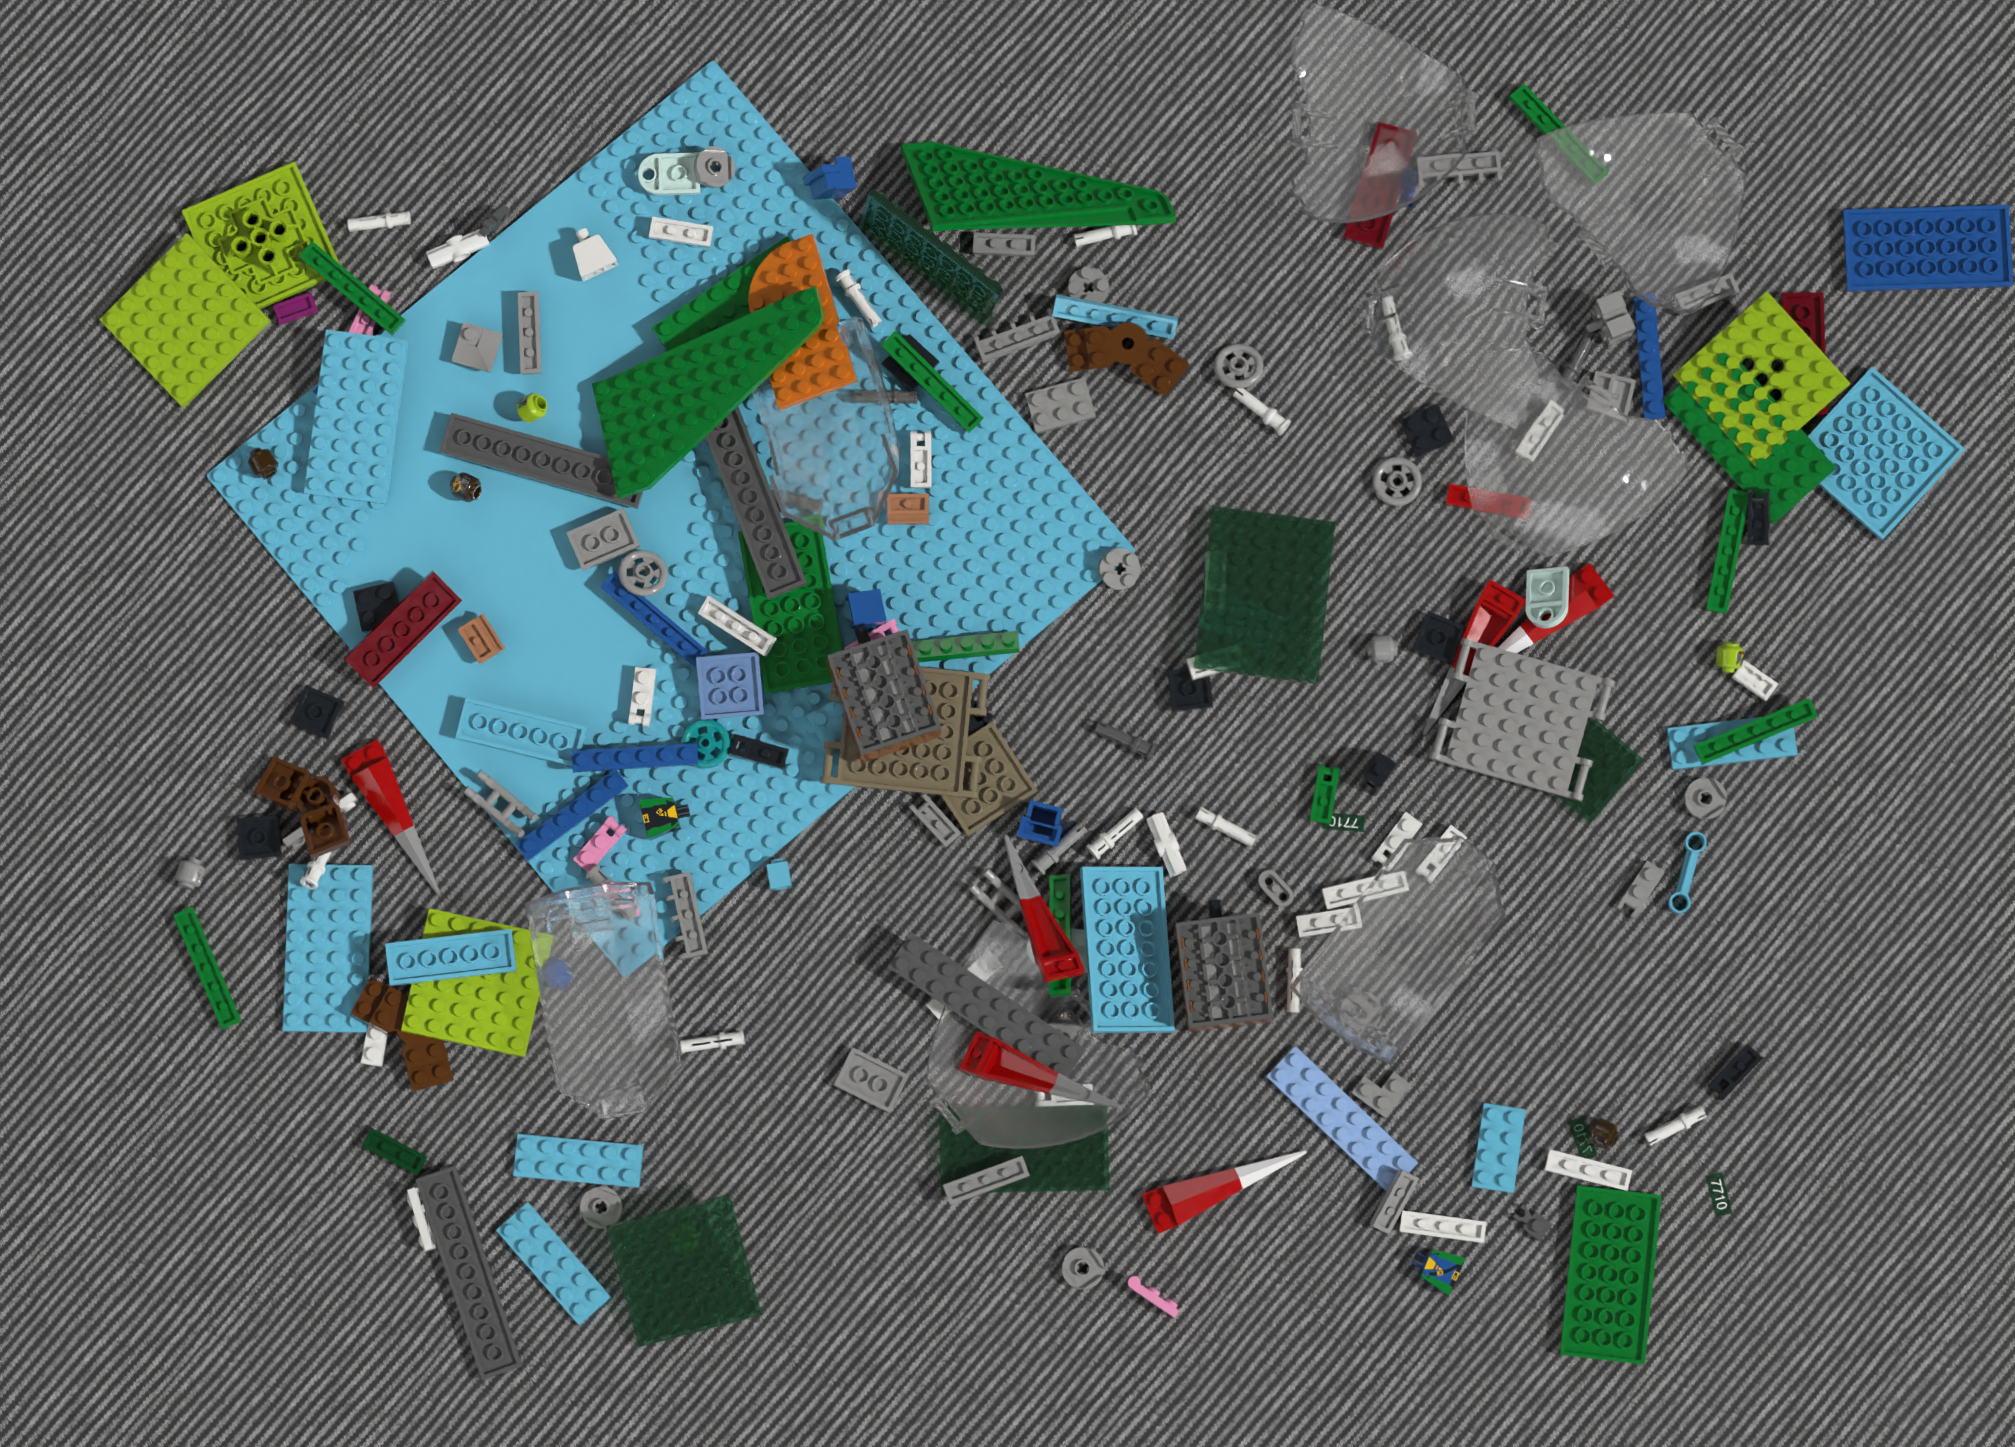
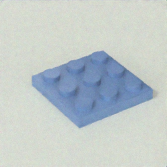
(729, 685)

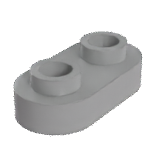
(1276, 888)

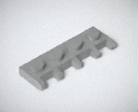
(1478, 165)
(1017, 337)
(687, 915)

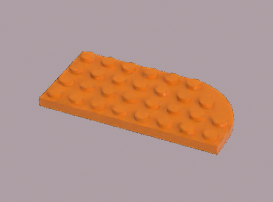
(823, 360)

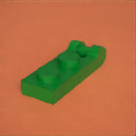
(1324, 795)

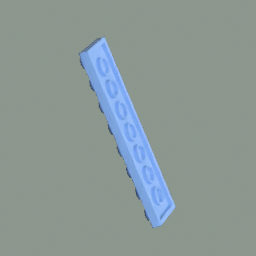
(1340, 1118)

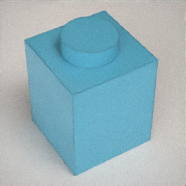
(779, 875)

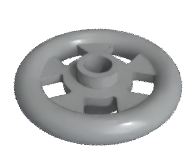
(1237, 350)
(1386, 467)
(648, 557)

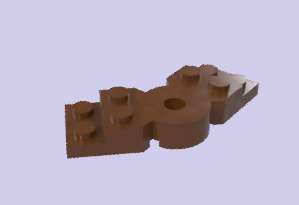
(1149, 359)
(295, 790)
(422, 1056)

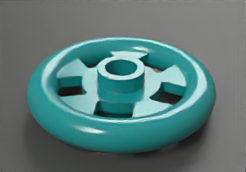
(712, 727)

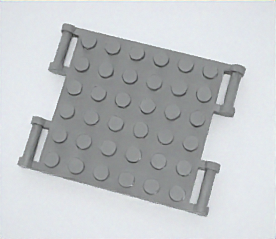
(1521, 720)

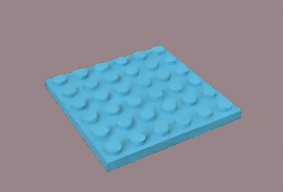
(1882, 453)

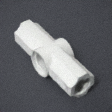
(457, 248)
(1166, 844)

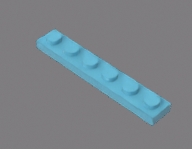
(1113, 315)

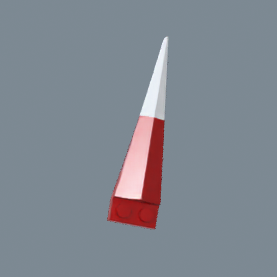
(1586, 595)
(1183, 1200)

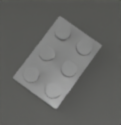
(1060, 405)
(603, 539)
(871, 1080)

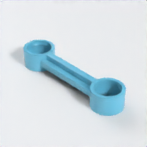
(1687, 872)

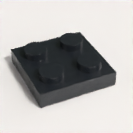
(899, 373)
(1426, 430)
(375, 604)
(1439, 638)
(1188, 693)
(316, 712)
(259, 837)

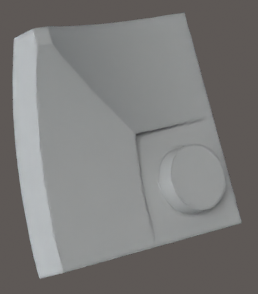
(477, 347)
(1615, 384)

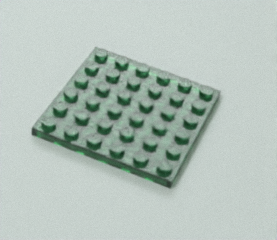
(684, 1270)

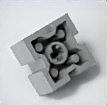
(1612, 317)

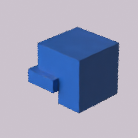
(832, 180)
(866, 609)
(1041, 824)

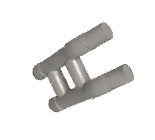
(498, 791)
(991, 902)

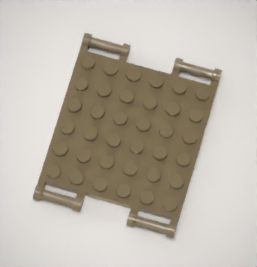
(927, 767)

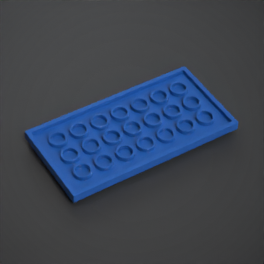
(1927, 248)

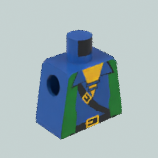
(1439, 1269)

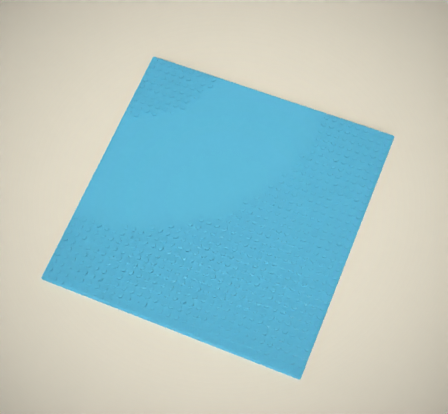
(1001, 551)

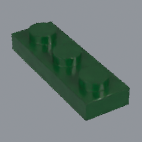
(394, 1151)

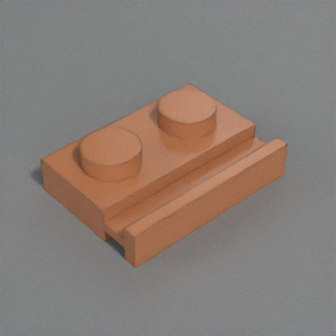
(908, 509)
(481, 639)

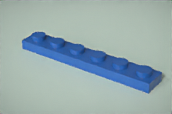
(1649, 360)
(655, 620)
(634, 757)
(571, 815)

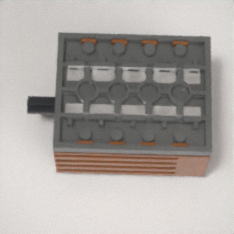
(883, 695)
(1223, 970)

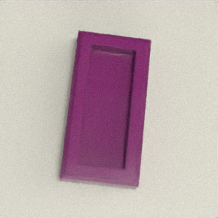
(295, 308)

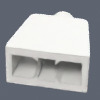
(592, 255)

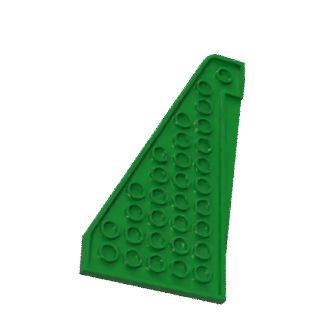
(997, 192)
(677, 398)

